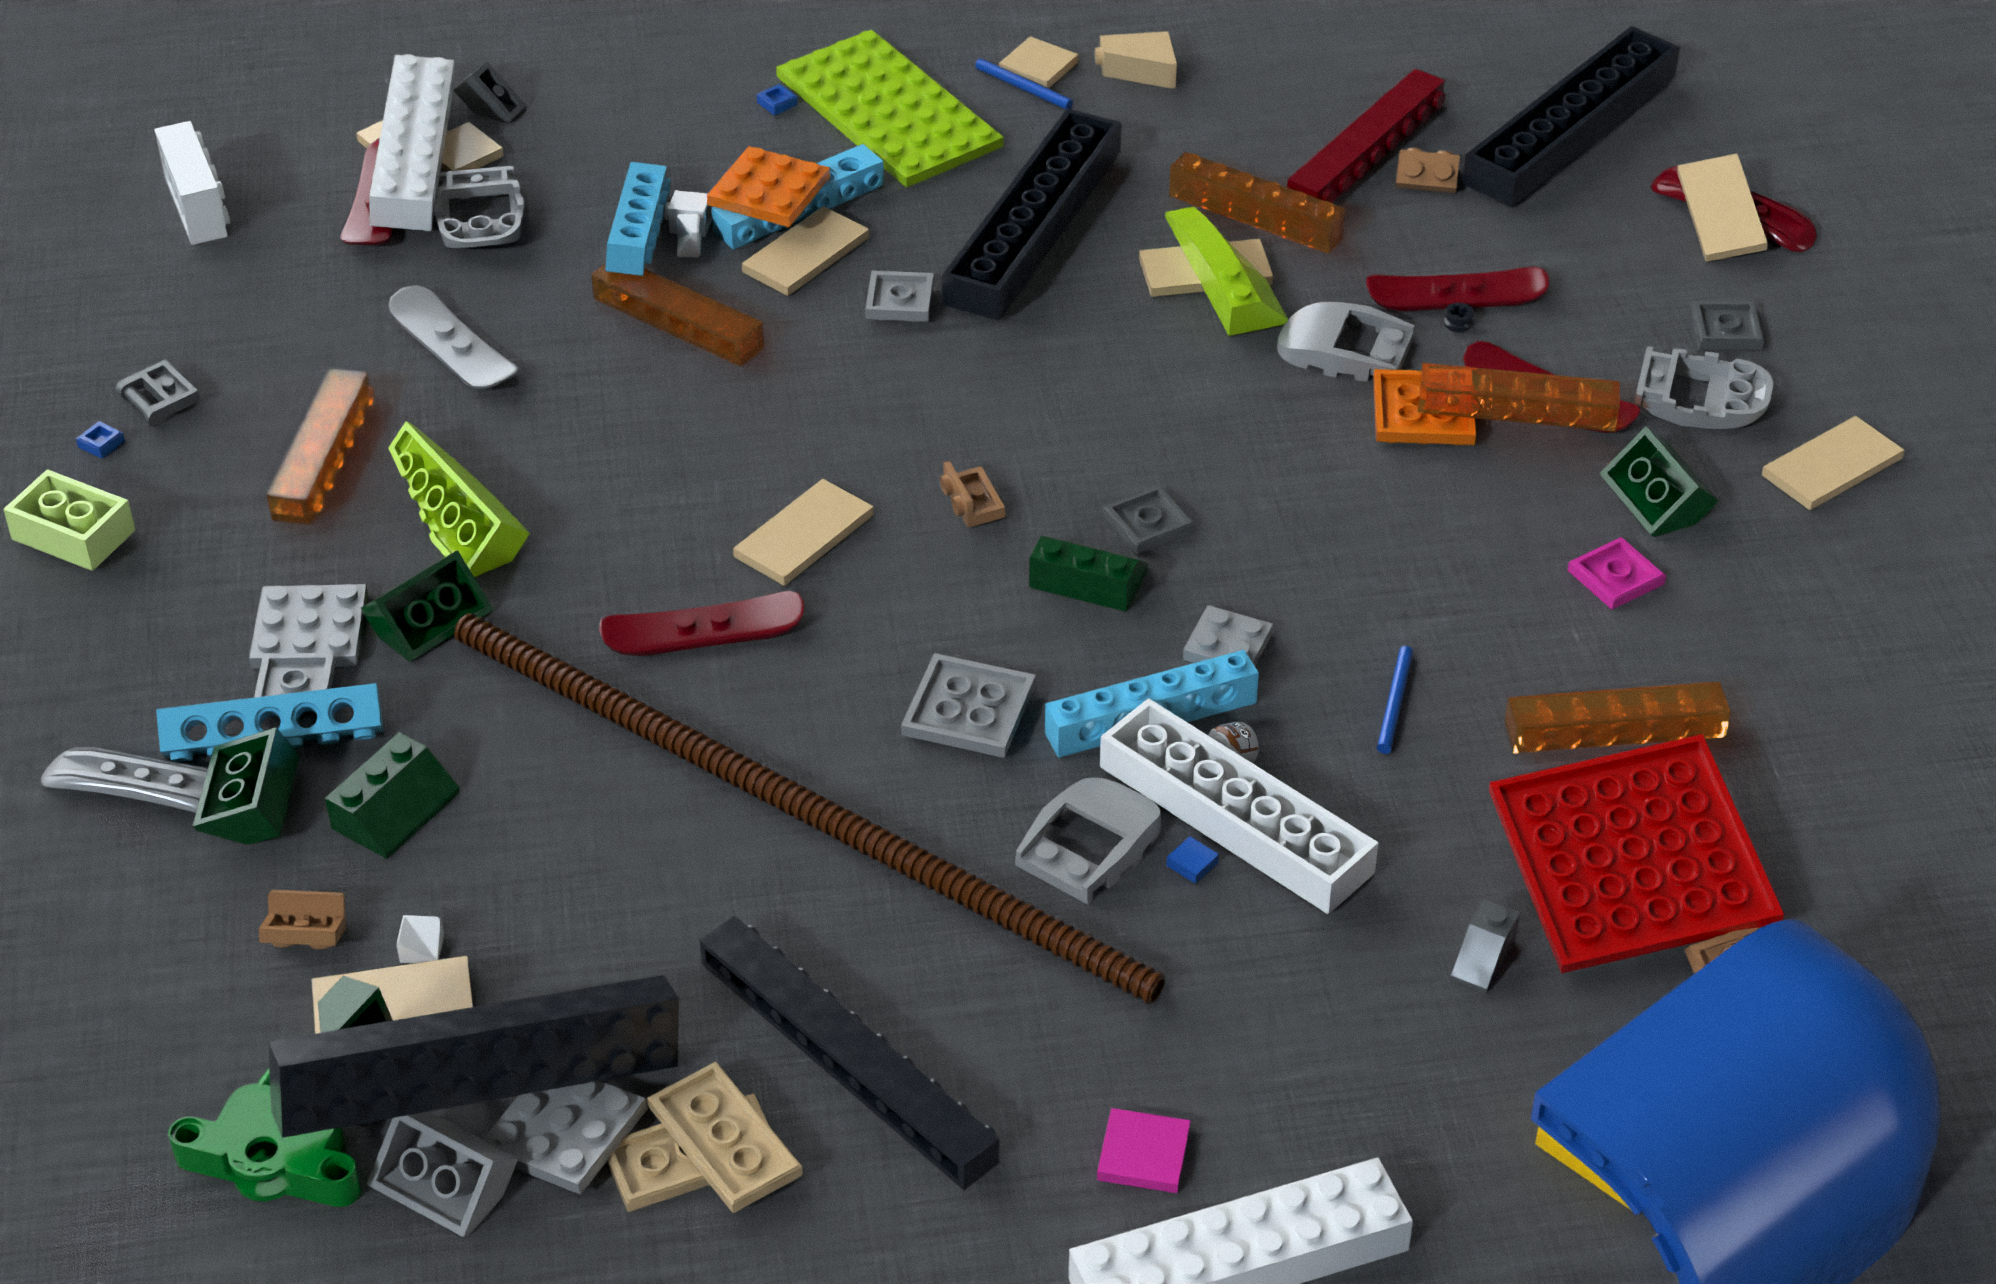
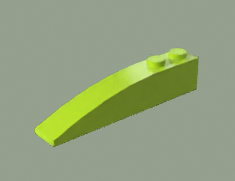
(1229, 280)
(456, 504)

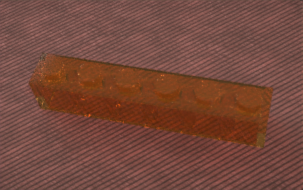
(1257, 202)
(681, 313)
(1519, 397)
(320, 447)
(1616, 717)

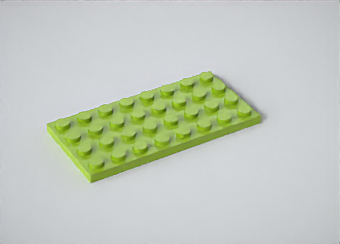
(889, 107)

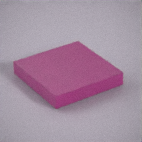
(1616, 573)
(1143, 1150)

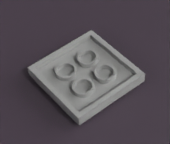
(310, 621)
(968, 705)
(567, 1131)

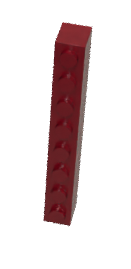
(1370, 137)

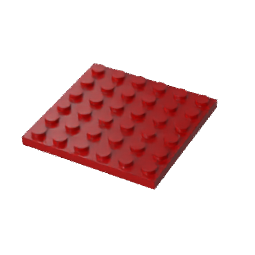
(1634, 853)

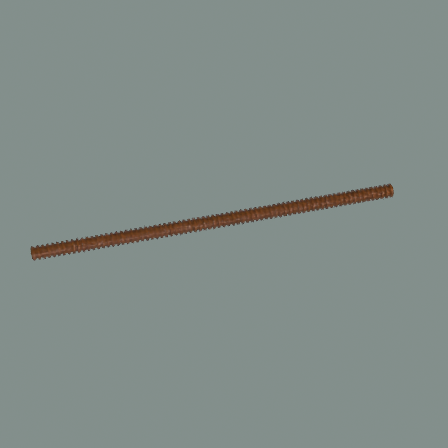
(814, 810)

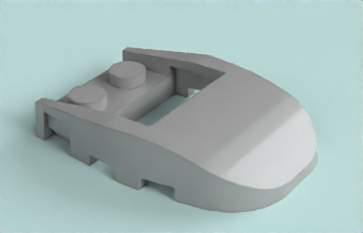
(479, 229)
(1314, 331)
(1734, 397)
(1107, 805)

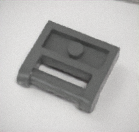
(165, 385)

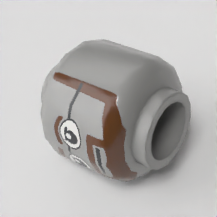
(1238, 738)

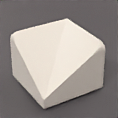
(688, 235)
(420, 939)

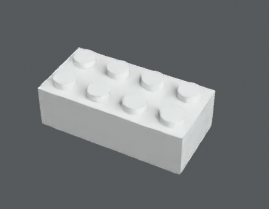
(193, 182)

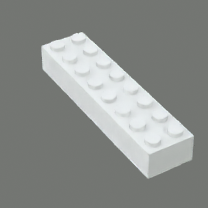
(412, 143)
(1239, 805)
(1262, 1238)

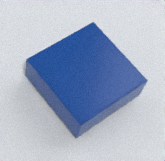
(777, 99)
(100, 439)
(1192, 859)

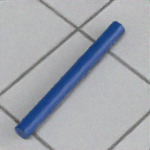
(1023, 83)
(1395, 700)

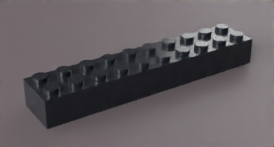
(1570, 116)
(1031, 214)
(472, 1055)

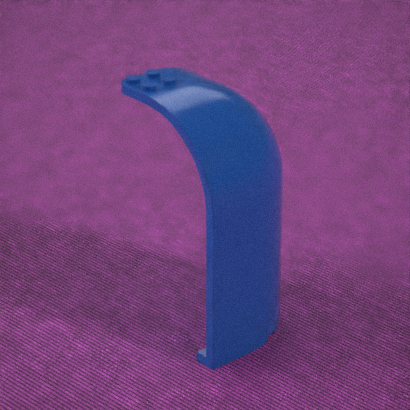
(1761, 1114)

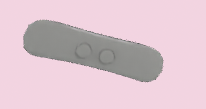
(449, 338)
(127, 776)

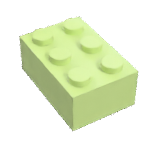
(69, 519)

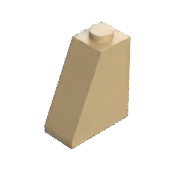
(1138, 58)

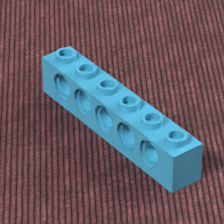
(851, 175)
(638, 219)
(1186, 691)
(177, 722)

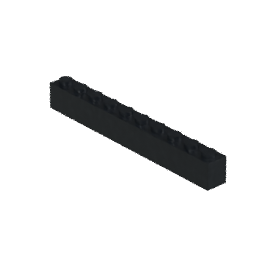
(851, 1052)

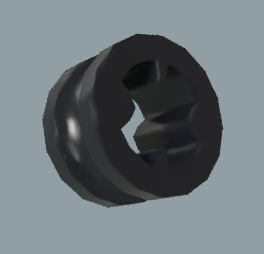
(1458, 317)

